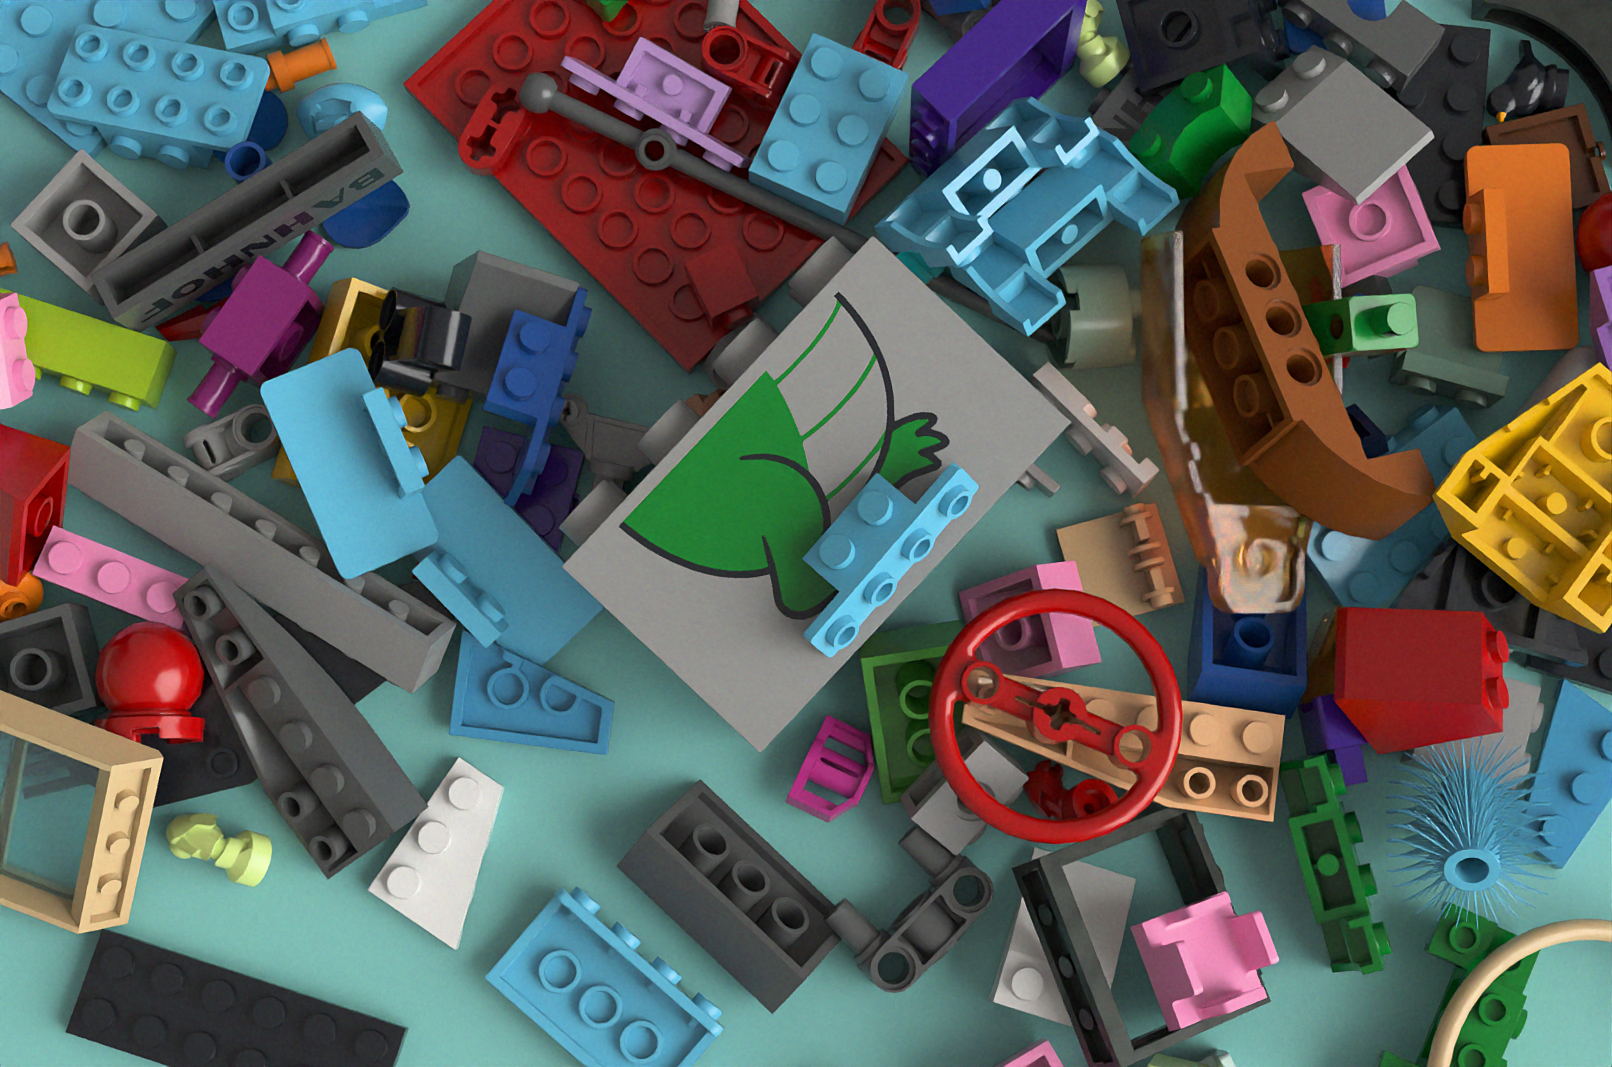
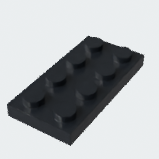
(1450, 101)

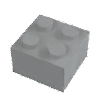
(86, 221)

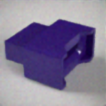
(1331, 732)

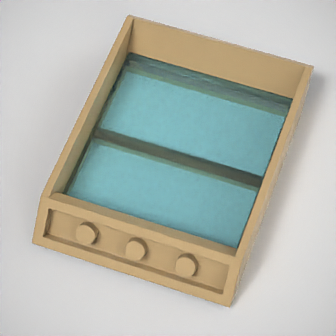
(71, 816)

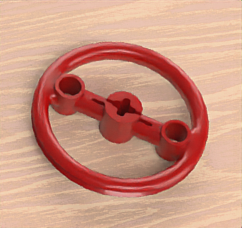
(1159, 746)

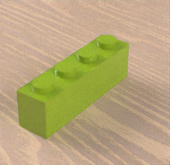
(96, 355)

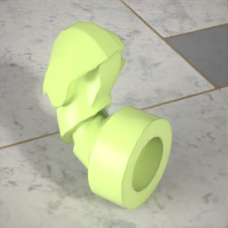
(1099, 56)
(198, 836)

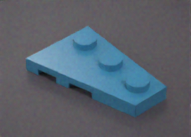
(525, 703)
(1577, 769)

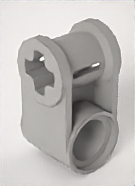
(227, 446)

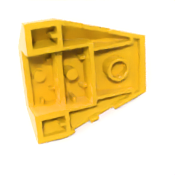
(1541, 501)

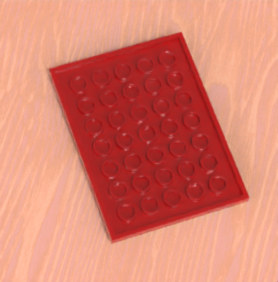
(590, 192)

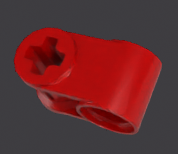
(889, 41)
(752, 68)

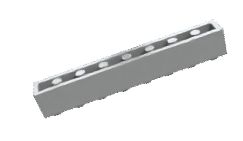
(257, 551)

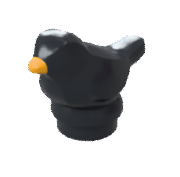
(1528, 87)

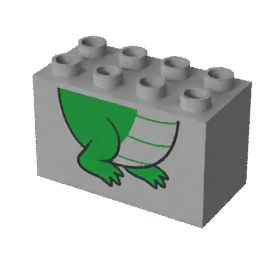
(717, 532)

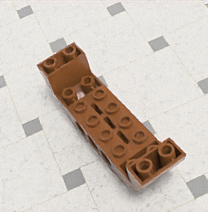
(1268, 365)

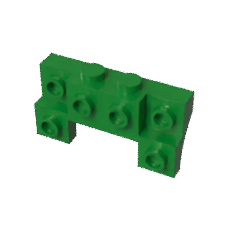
(1330, 864)
(1498, 1010)

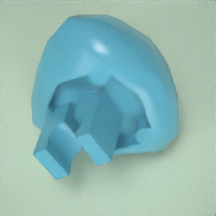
(337, 102)

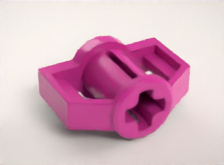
(833, 771)

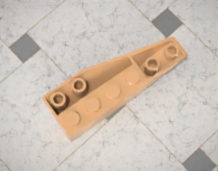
(1224, 756)

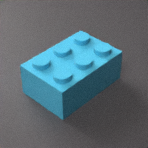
(828, 128)

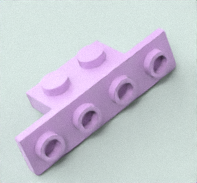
(669, 92)

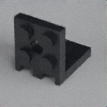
(1219, 34)

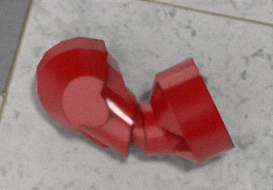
(1054, 800)

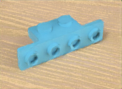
(875, 546)

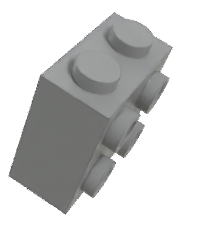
(1518, 721)

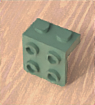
(1446, 356)

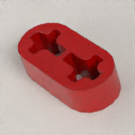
(484, 121)

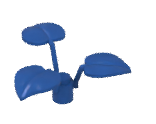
(353, 227)

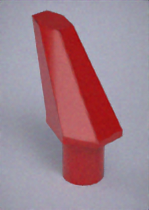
(188, 324)

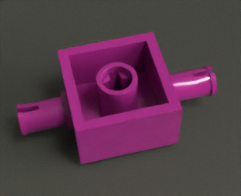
(261, 323)

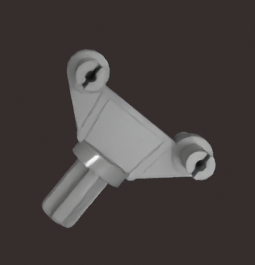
(604, 441)

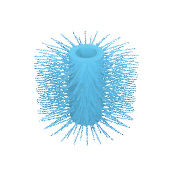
(1470, 829)

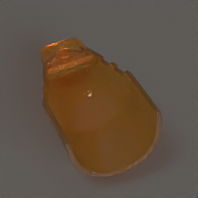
(1232, 520)

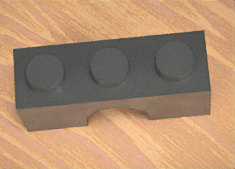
(1386, 48)

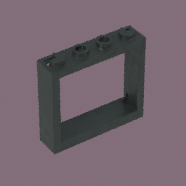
(1071, 949)

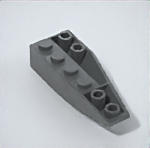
(297, 727)

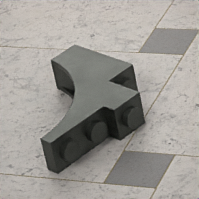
(1570, 28)

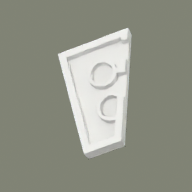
(1103, 442)
(441, 855)

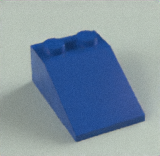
(1247, 658)

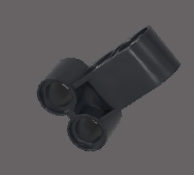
(416, 342)

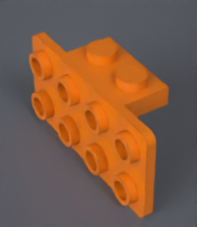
(1520, 248)

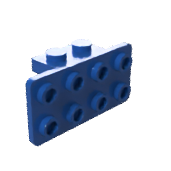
(530, 381)

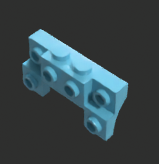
(268, 24)
(951, 208)
(1055, 221)

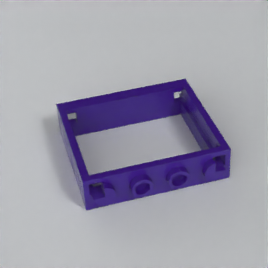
(1006, 56)

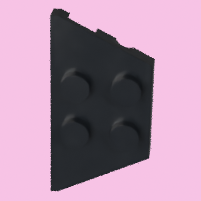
(1461, 582)

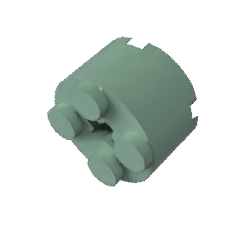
(1096, 319)

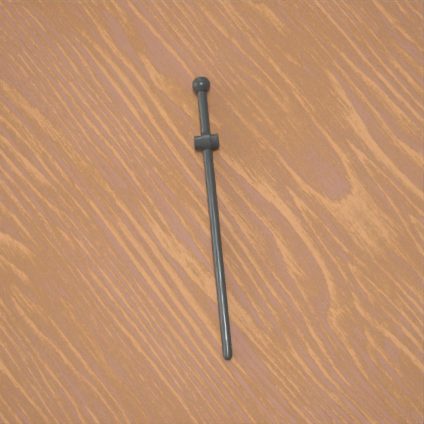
(541, 94)

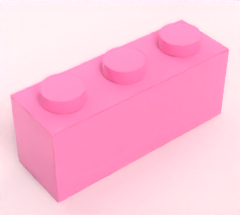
(111, 578)

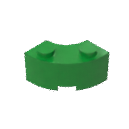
(1193, 129)

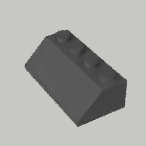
(733, 895)

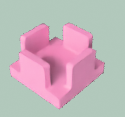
(1378, 235)
(1204, 959)

